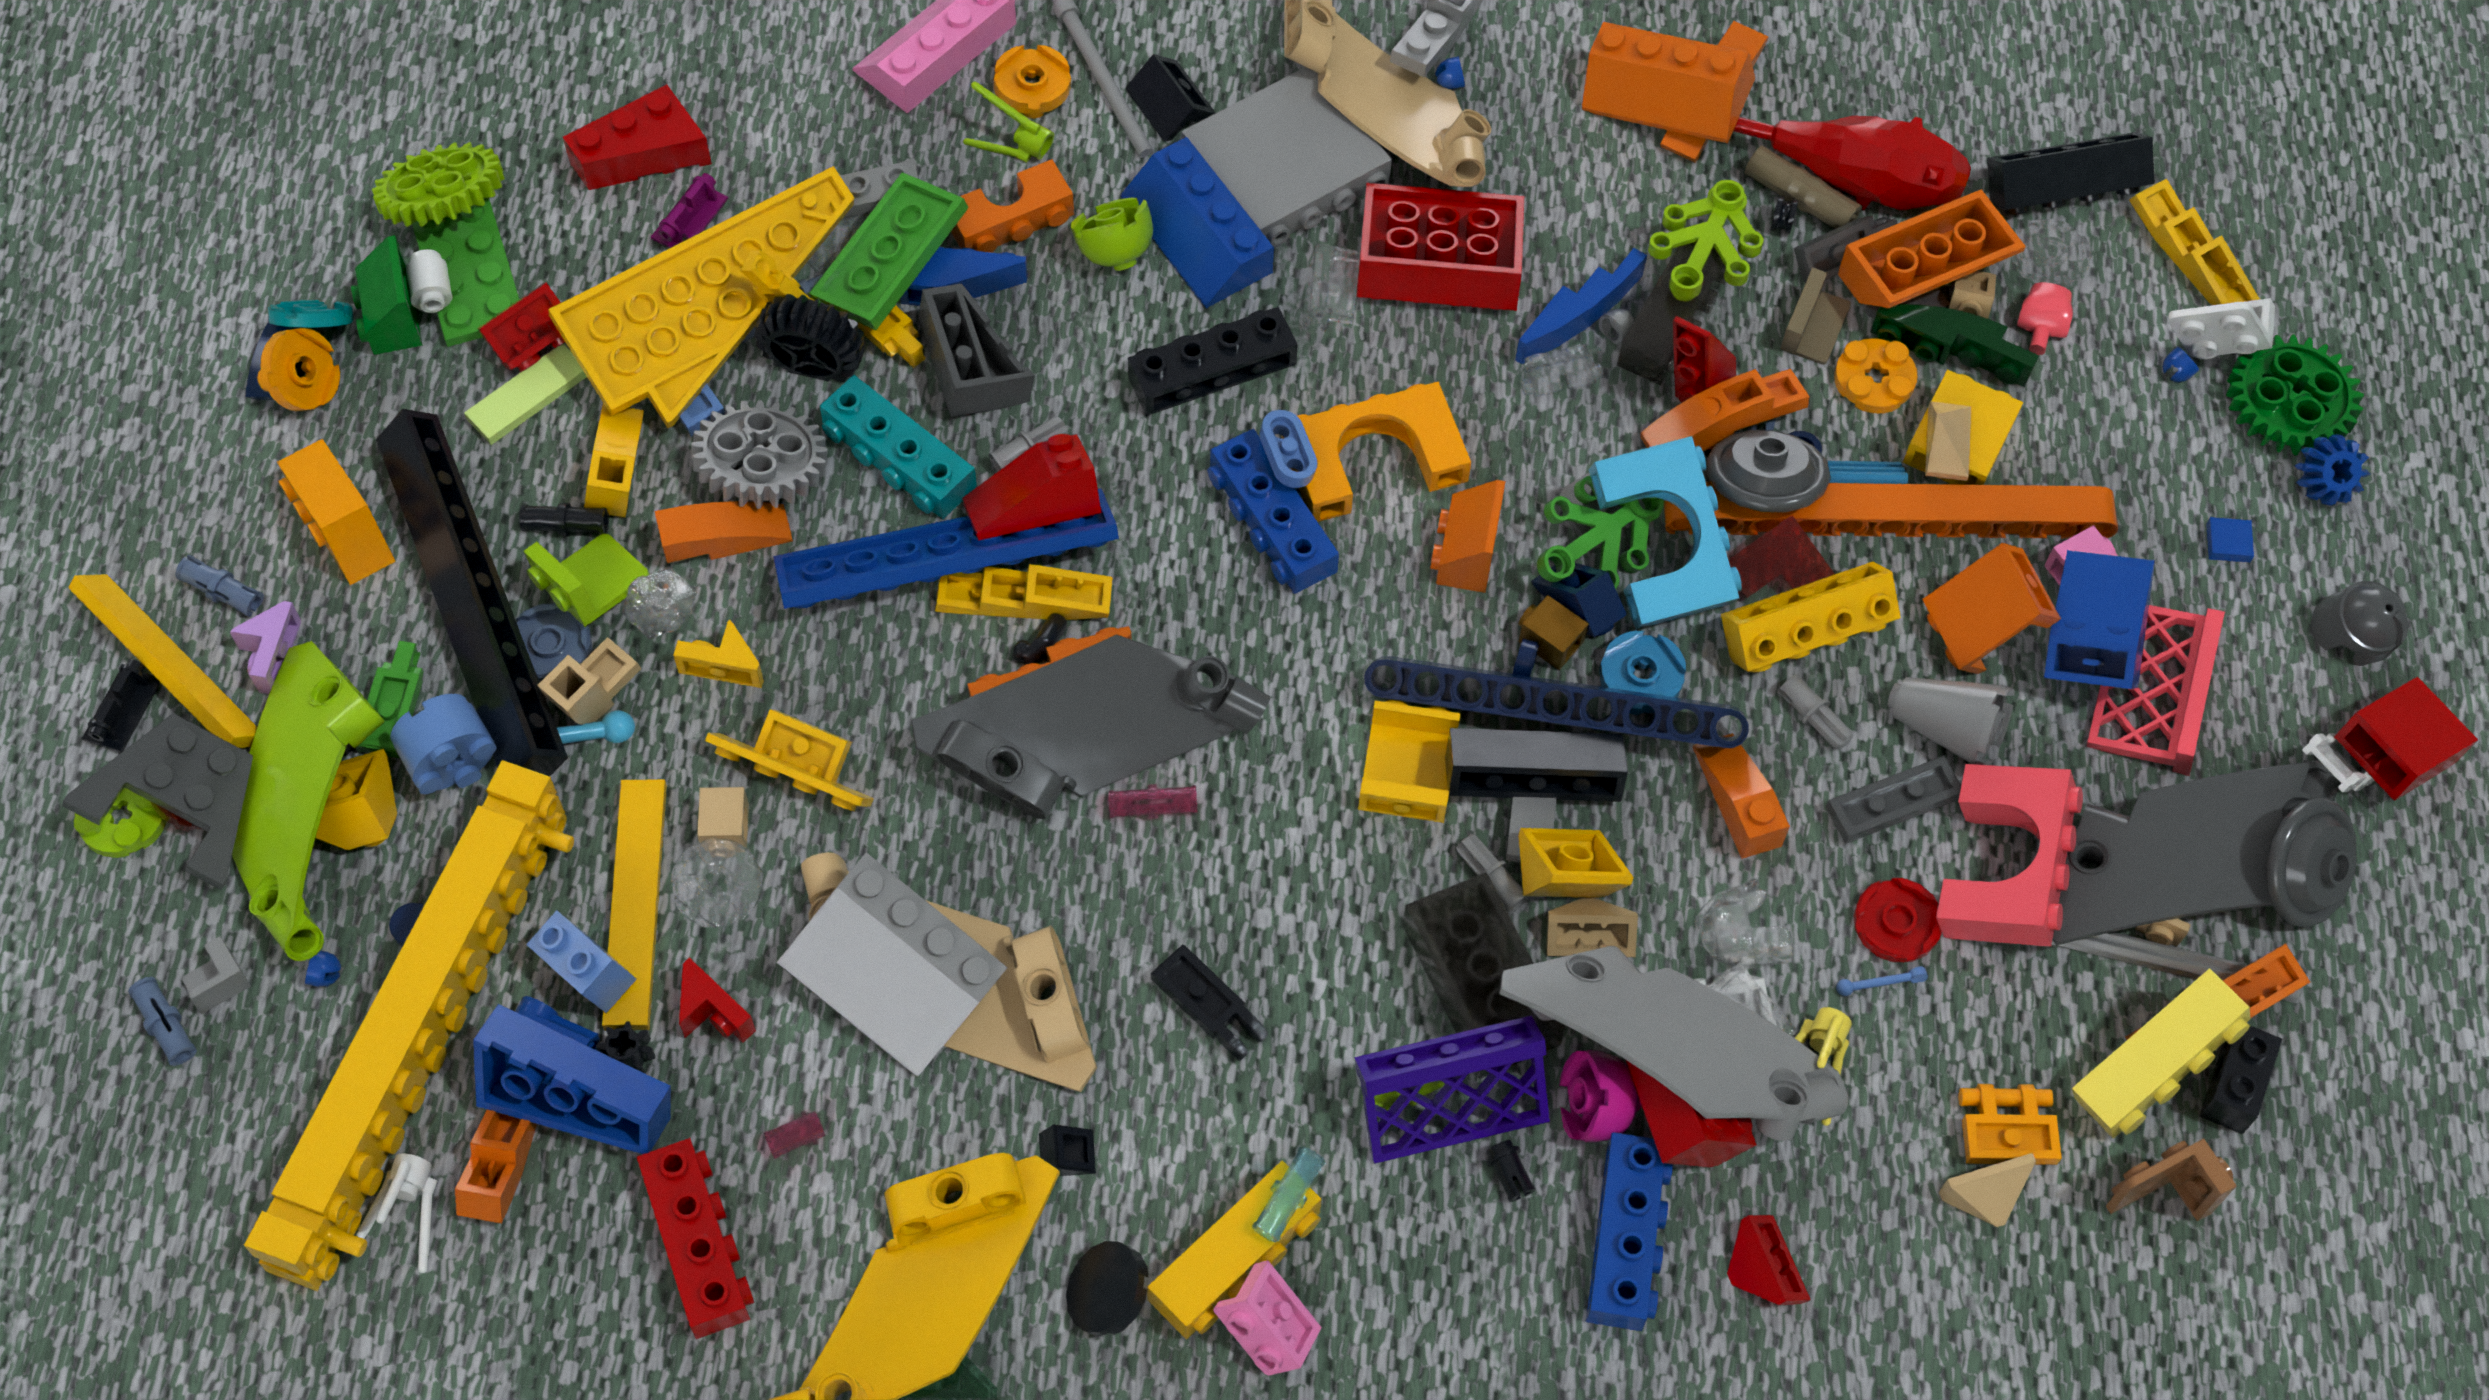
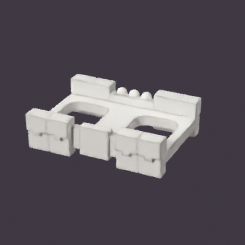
(2336, 763)

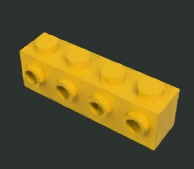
(1811, 617)
(1223, 1258)

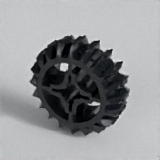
(809, 338)

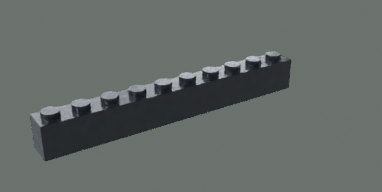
(469, 593)

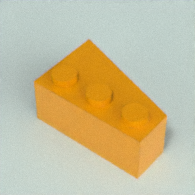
(335, 511)

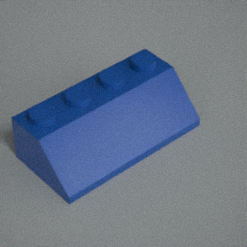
(1200, 224)

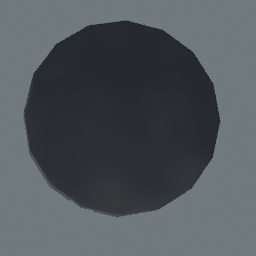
(1107, 1288)

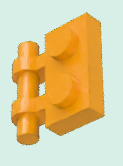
(2002, 1137)

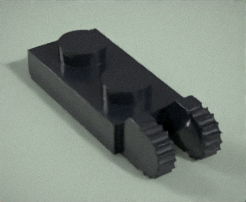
(1207, 999)

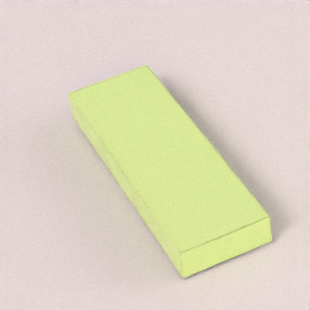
(525, 394)

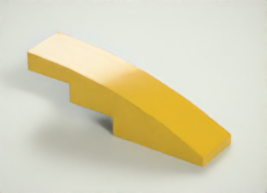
(2191, 247)
(1026, 594)

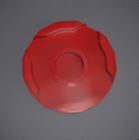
(1893, 933)

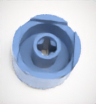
(443, 743)

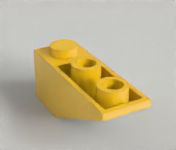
(613, 461)

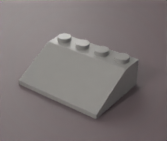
(891, 964)

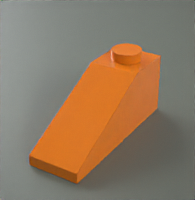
(1743, 798)

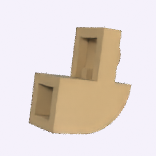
(587, 688)

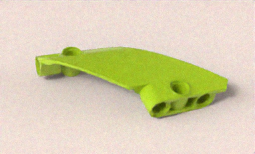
(293, 767)

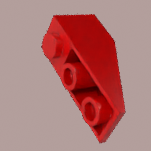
(1698, 360)

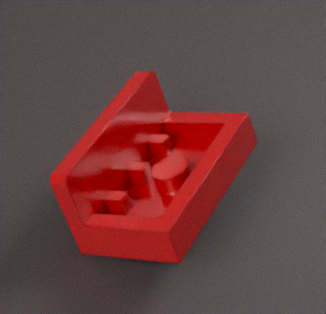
(523, 329)

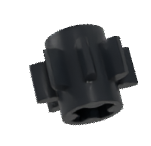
(626, 1036)

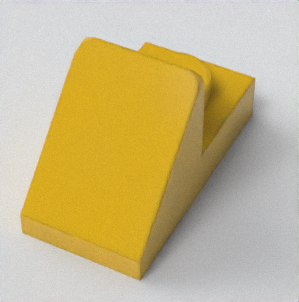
(729, 663)

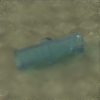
(1288, 1194)

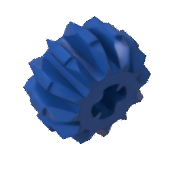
(2332, 469)

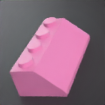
(934, 48)

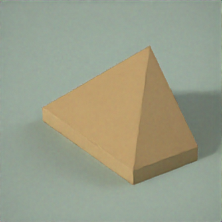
(1948, 441)
(1590, 926)
(1989, 1191)

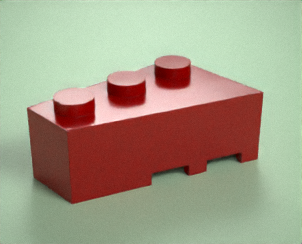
(637, 141)

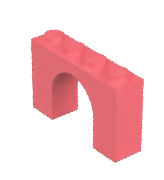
(2026, 905)

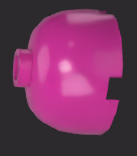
(1602, 1092)

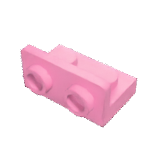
(1269, 1321)

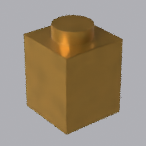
(1555, 630)

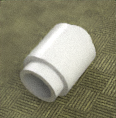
(428, 281)

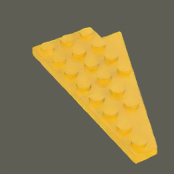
(686, 310)

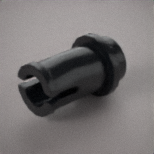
(1509, 1167)

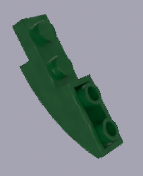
(1942, 331)

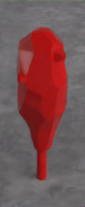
(1871, 158)

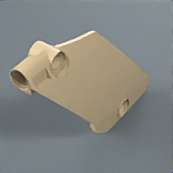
(1384, 100)
(1011, 1020)

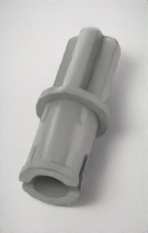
(1024, 441)
(1815, 711)
(1481, 860)

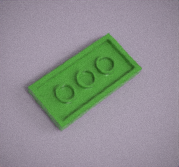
(889, 250)
(476, 270)

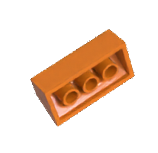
(1667, 82)
(1928, 251)

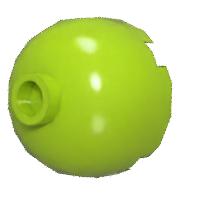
(1115, 234)

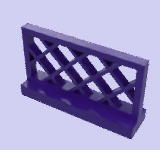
(1450, 1061)

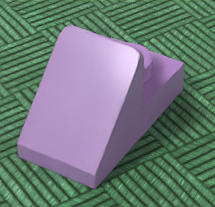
(269, 639)

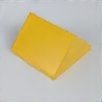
(1570, 864)

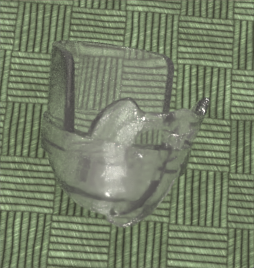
(1728, 933)

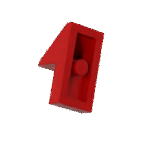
(704, 997)

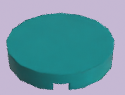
(309, 314)

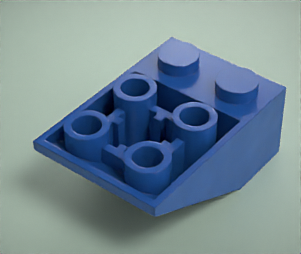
(2102, 620)

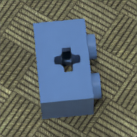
(581, 961)

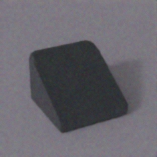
(1068, 1149)

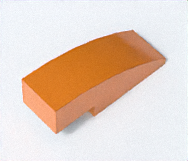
(720, 529)
(494, 1167)

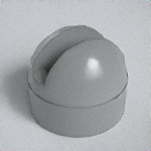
(1618, 319)

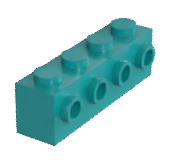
(897, 447)

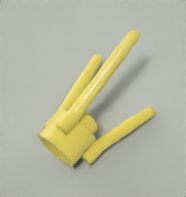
(1827, 1037)

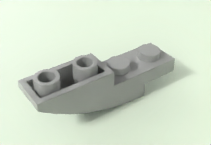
(1433, 34)

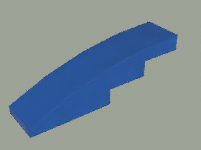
(1574, 312)

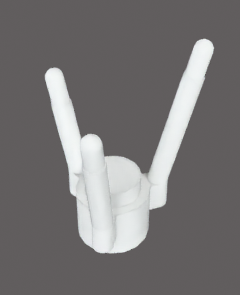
(405, 1182)

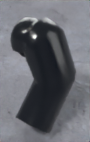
(1047, 636)

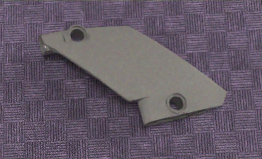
(1684, 1037)

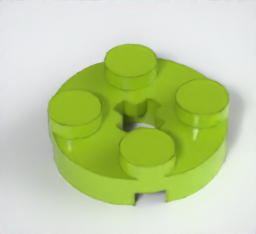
(129, 834)

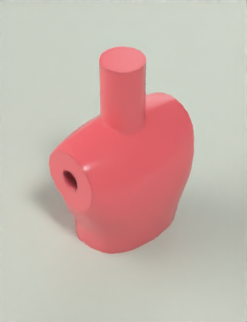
(2046, 314)

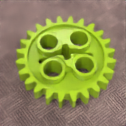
(438, 184)

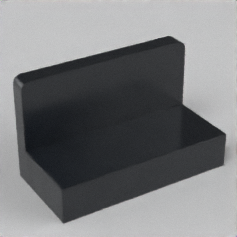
(1168, 96)

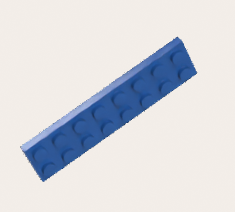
(925, 556)

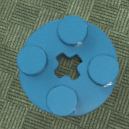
(1646, 651)

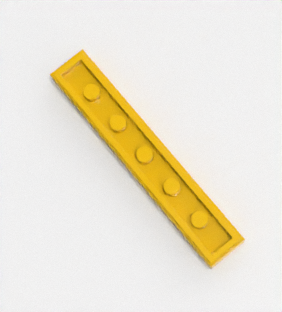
(164, 659)
(636, 897)

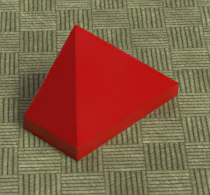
(1764, 1264)

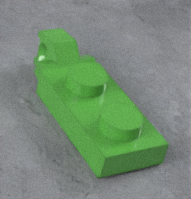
(393, 695)

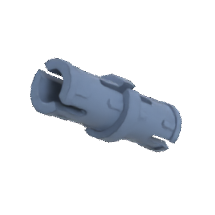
(219, 585)
(150, 1003)

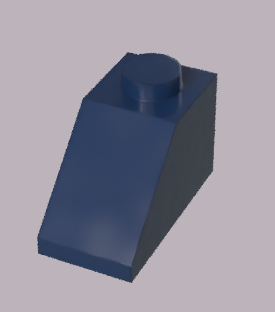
(1588, 595)

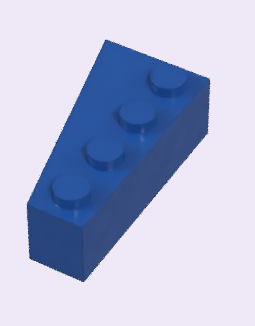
(565, 1084)

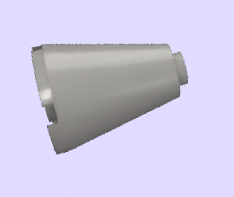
(1954, 714)

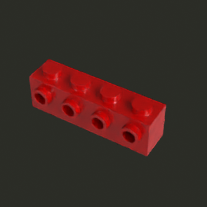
(694, 1239)

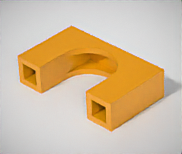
(1414, 416)

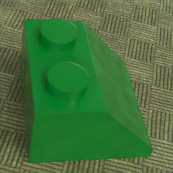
(384, 297)

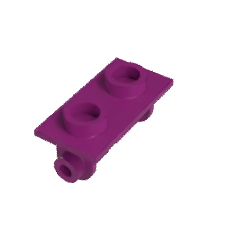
(691, 212)

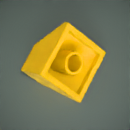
(359, 803)

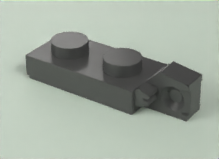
(1828, 249)

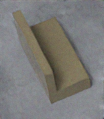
(1815, 321)

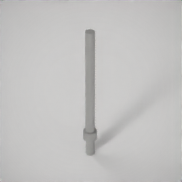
(1068, 13)

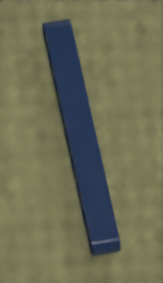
(1576, 693)

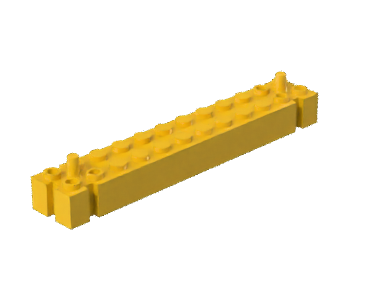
(407, 1030)

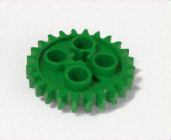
(2297, 386)

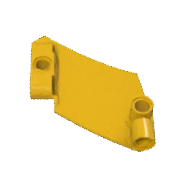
(932, 1281)

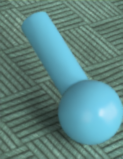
(615, 727)

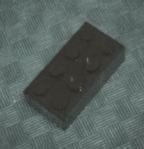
(1464, 948)

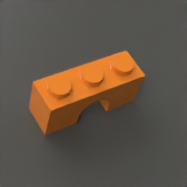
(1042, 202)

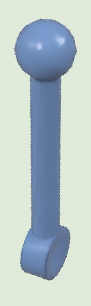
(1915, 975)

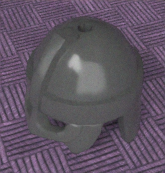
(2362, 618)

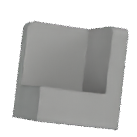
(216, 979)

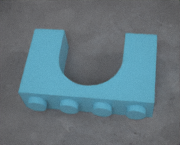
(1675, 475)

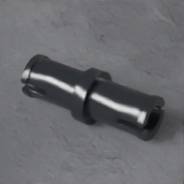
(564, 519)

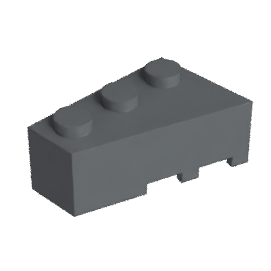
(968, 355)

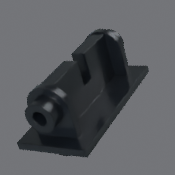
(122, 707)

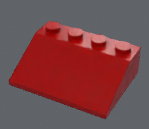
(1441, 246)

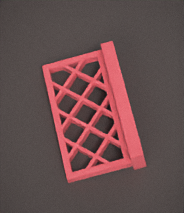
(2189, 701)

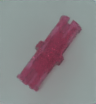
(1122, 801)

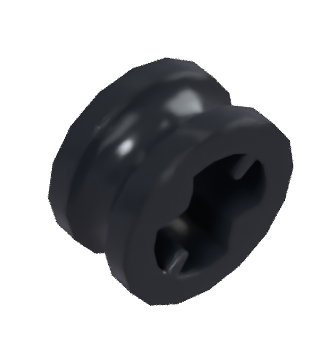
(1784, 214)

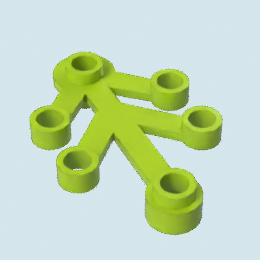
(1723, 202)

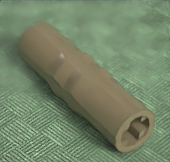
(1796, 182)

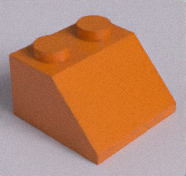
(1469, 537)

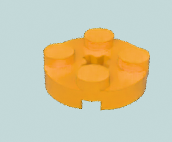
(1037, 97)
(1888, 358)
(279, 372)

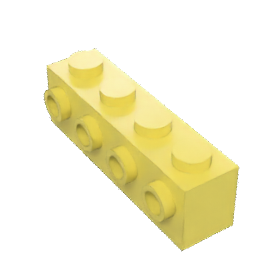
(2162, 1054)

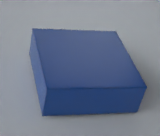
(2230, 539)

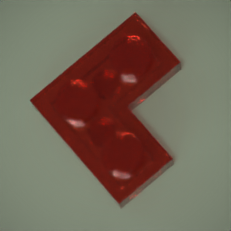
(1780, 551)

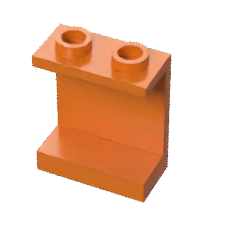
(1988, 606)

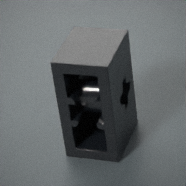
(2241, 1080)

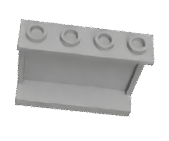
(1289, 155)

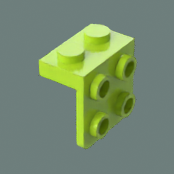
(587, 580)

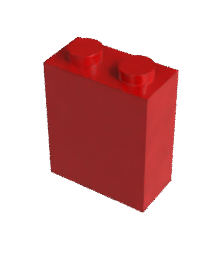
(2405, 738)

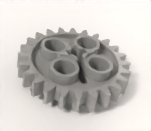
(759, 454)

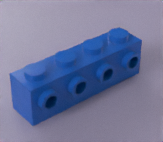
(1273, 512)
(1627, 1234)

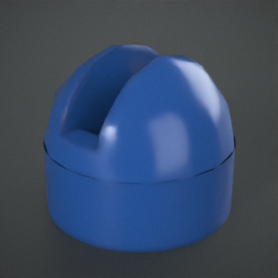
(1450, 73)
(2181, 361)
(323, 969)

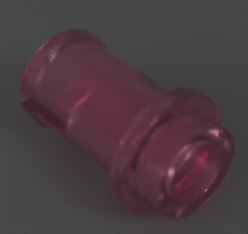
(795, 1134)

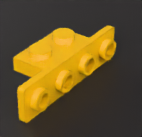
(797, 751)

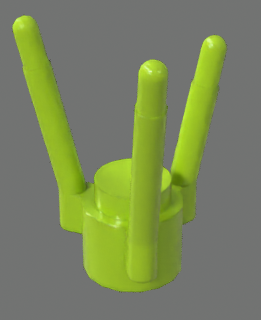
(1031, 137)

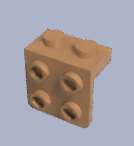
(2193, 1171)

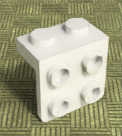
(2225, 328)

